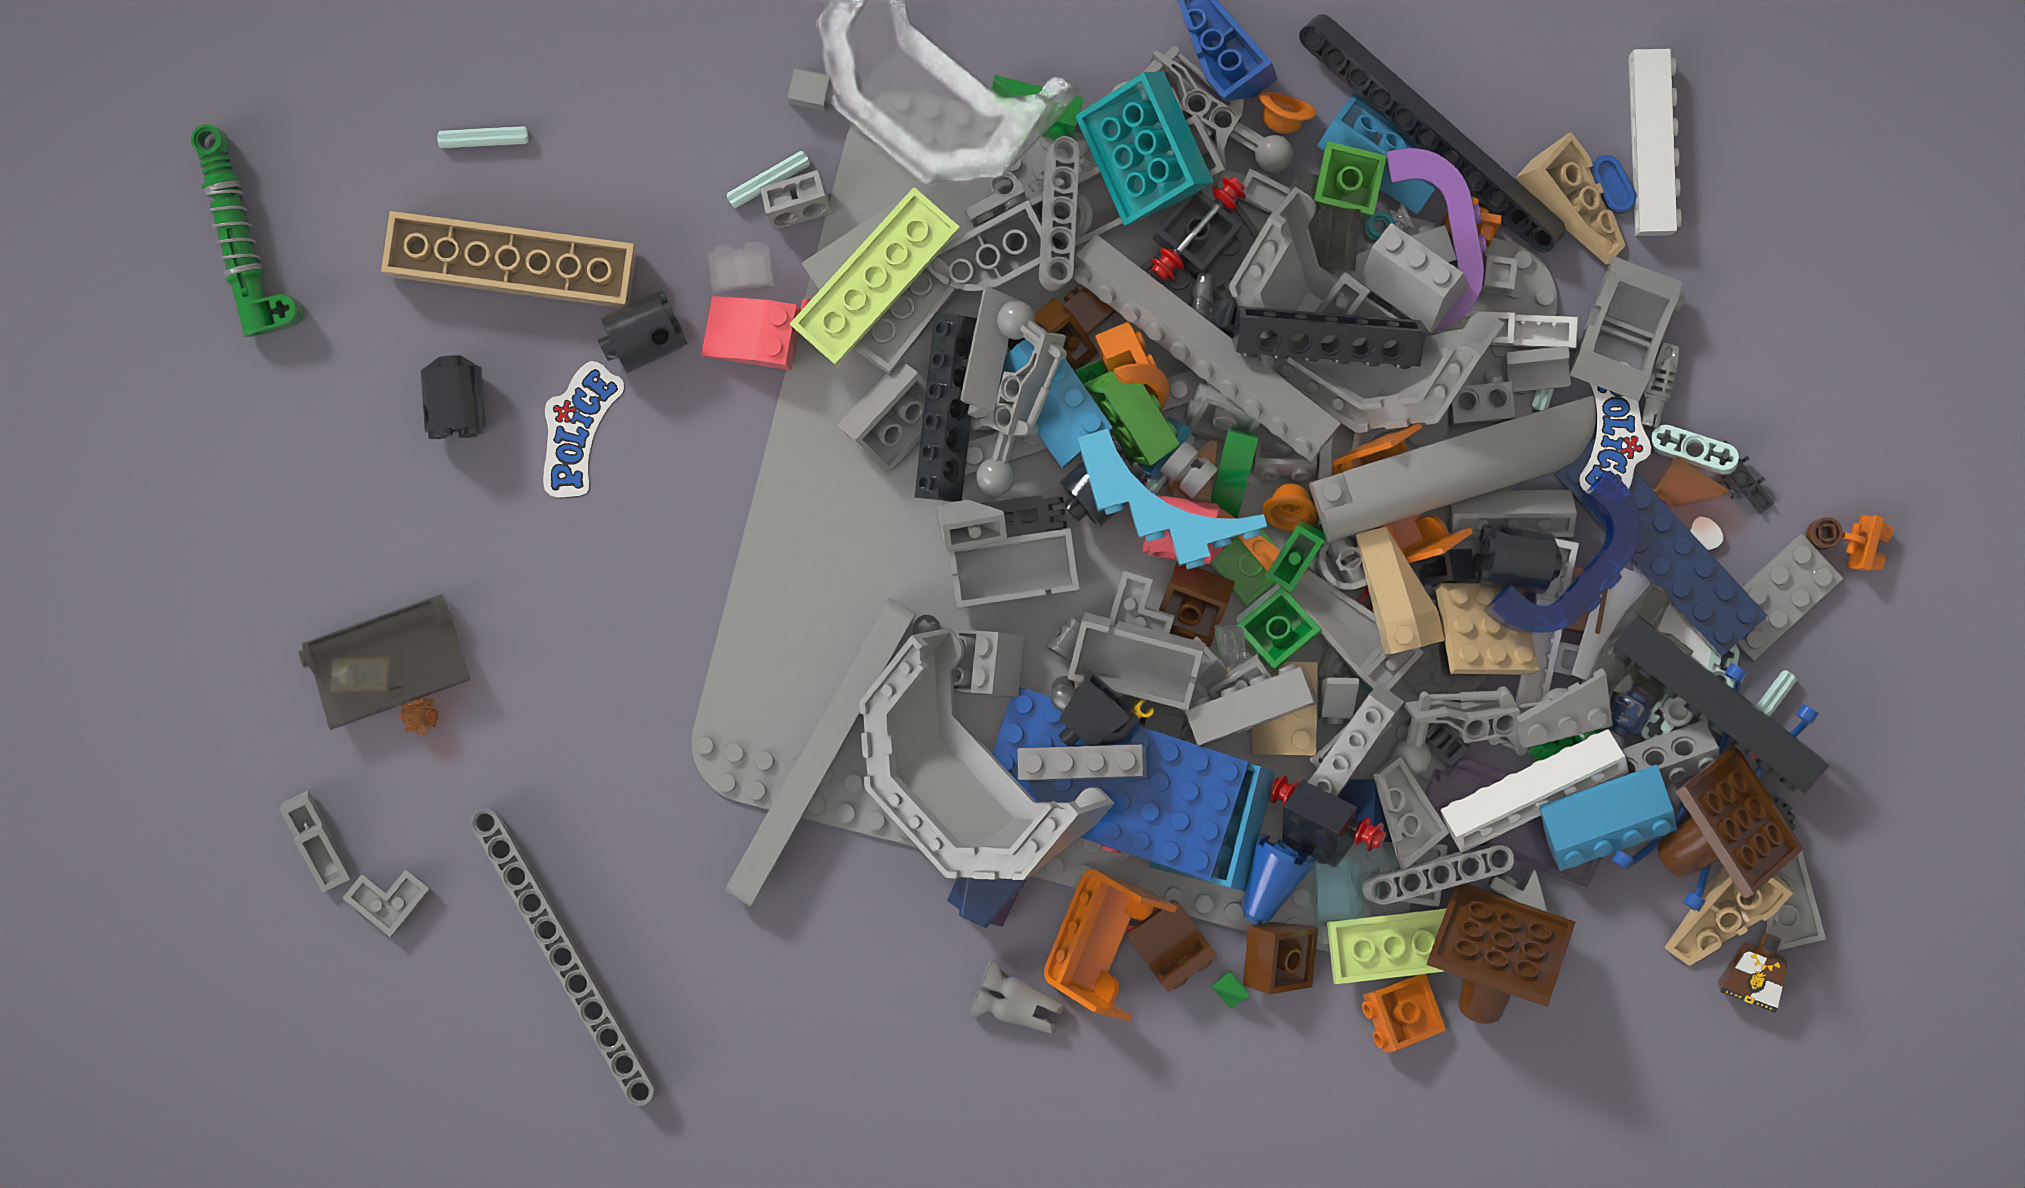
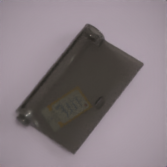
(386, 661)

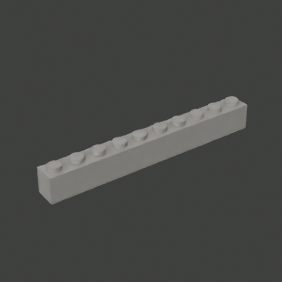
(1203, 348)

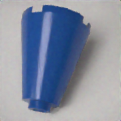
(1272, 878)

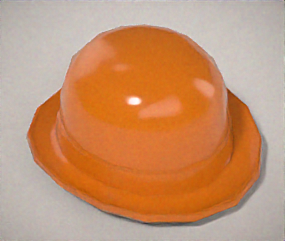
(1285, 113)
(1288, 506)

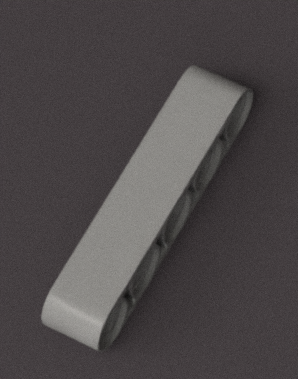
(1066, 201)
(1452, 875)

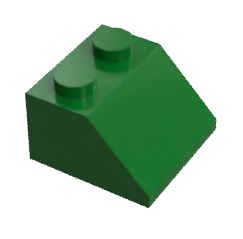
(1278, 629)

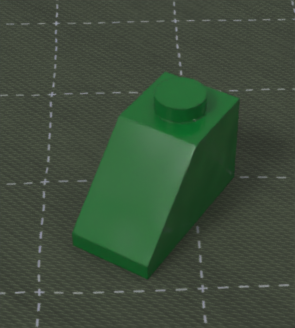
(1296, 555)

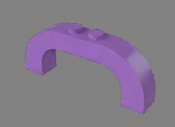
(1462, 214)

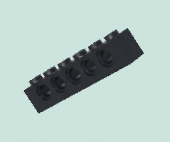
(1253, 321)
(945, 415)

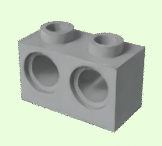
(796, 200)
(1482, 410)

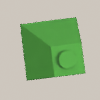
(1350, 179)

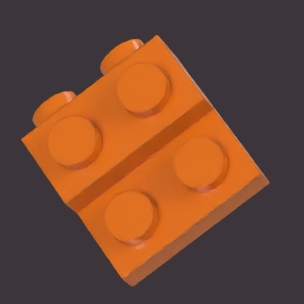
(1403, 1013)

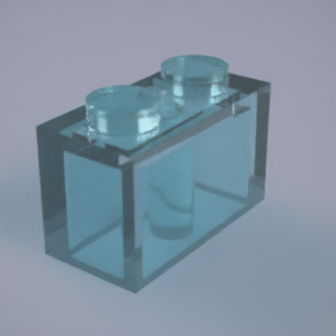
(1336, 890)

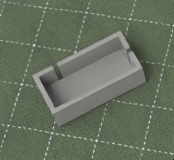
(1014, 569)
(1137, 660)

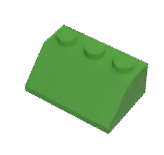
(1134, 418)

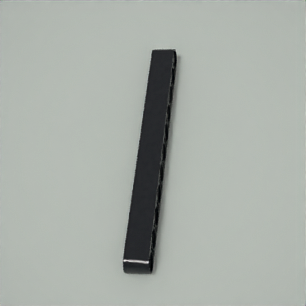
(1427, 118)

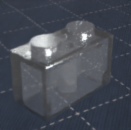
(741, 267)

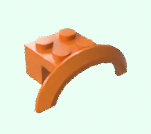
(1126, 355)

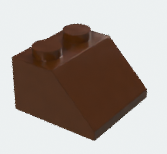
(1196, 601)
(1280, 957)

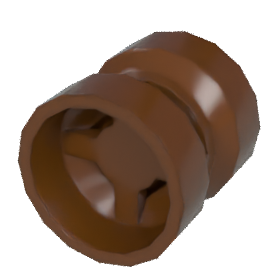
(1820, 537)

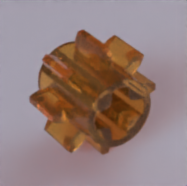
(419, 715)

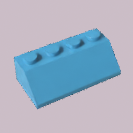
(1366, 129)
(1067, 410)
(1608, 818)

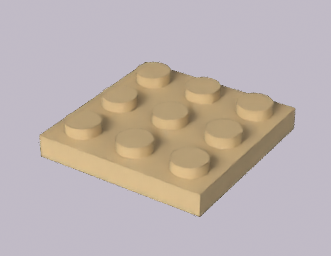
(1476, 640)

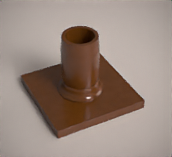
(1729, 823)
(1499, 951)

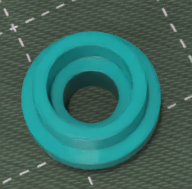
(1381, 216)

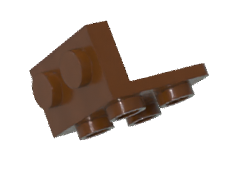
(1172, 946)

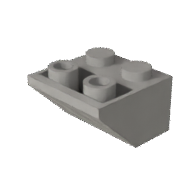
(989, 663)

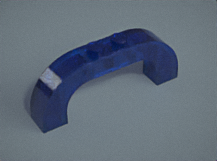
(1622, 527)

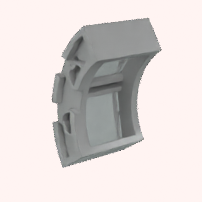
(1626, 328)

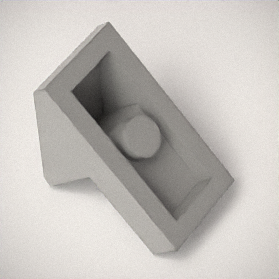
(1344, 296)
(1528, 894)

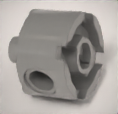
(1341, 564)

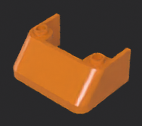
(1415, 535)
(1092, 936)

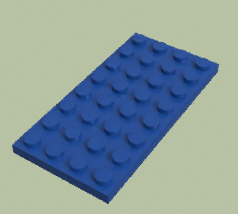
(1168, 818)

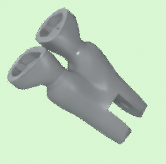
(1017, 1005)

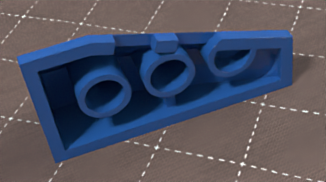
(1225, 51)

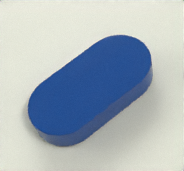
(1618, 191)

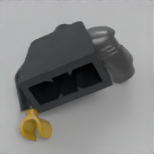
(1218, 312)
(1094, 711)

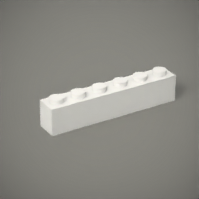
(1653, 142)
(1519, 795)

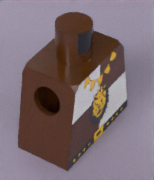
(1756, 974)

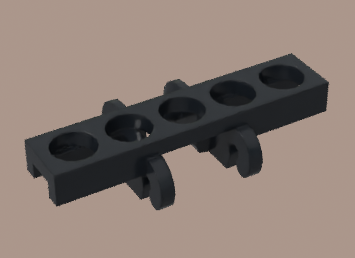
(1743, 486)

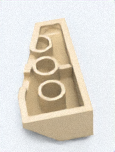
(1567, 187)
(1399, 601)
(1724, 916)

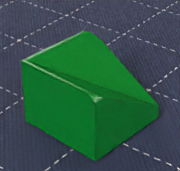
(1230, 989)

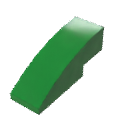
(1234, 470)

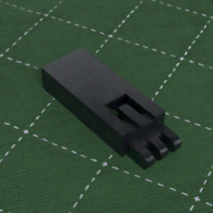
(1042, 514)

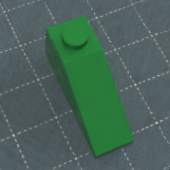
(1067, 122)

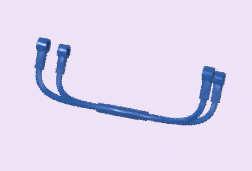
(1695, 900)

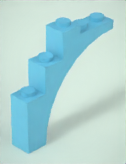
(1190, 533)

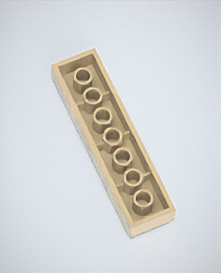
(509, 259)

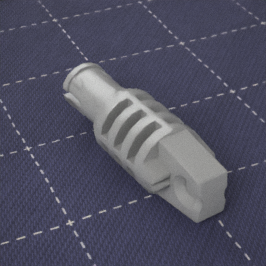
(1664, 370)

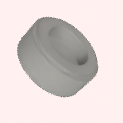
(1675, 712)

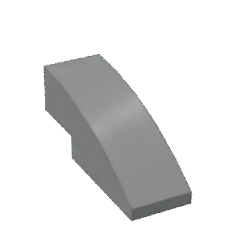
(314, 841)

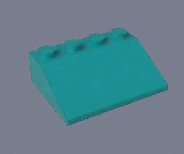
(1144, 147)

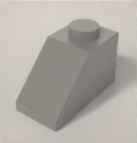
(970, 524)

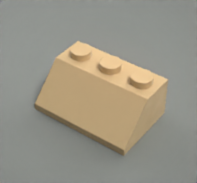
(1292, 733)

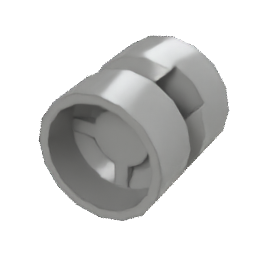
(1188, 469)

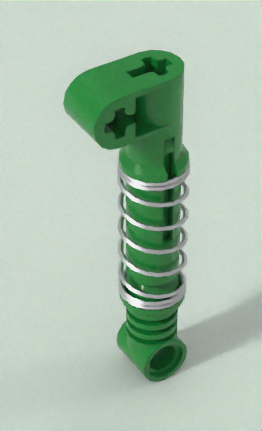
(243, 270)

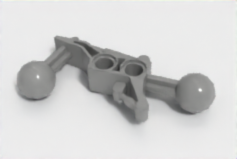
(1271, 153)
(1019, 395)
(1483, 717)

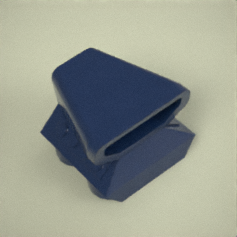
(985, 899)

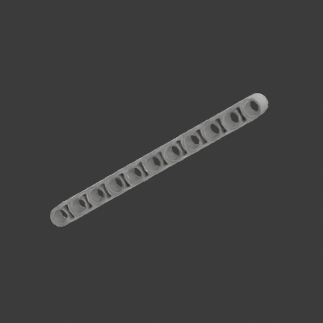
(819, 753)
(577, 964)

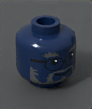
(1629, 714)

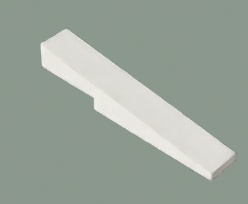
(1526, 330)
(1534, 687)

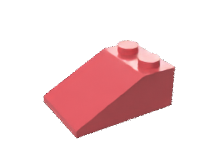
(751, 332)

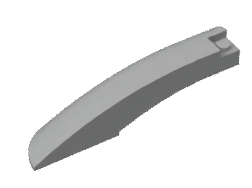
(1012, 240)
(1453, 469)

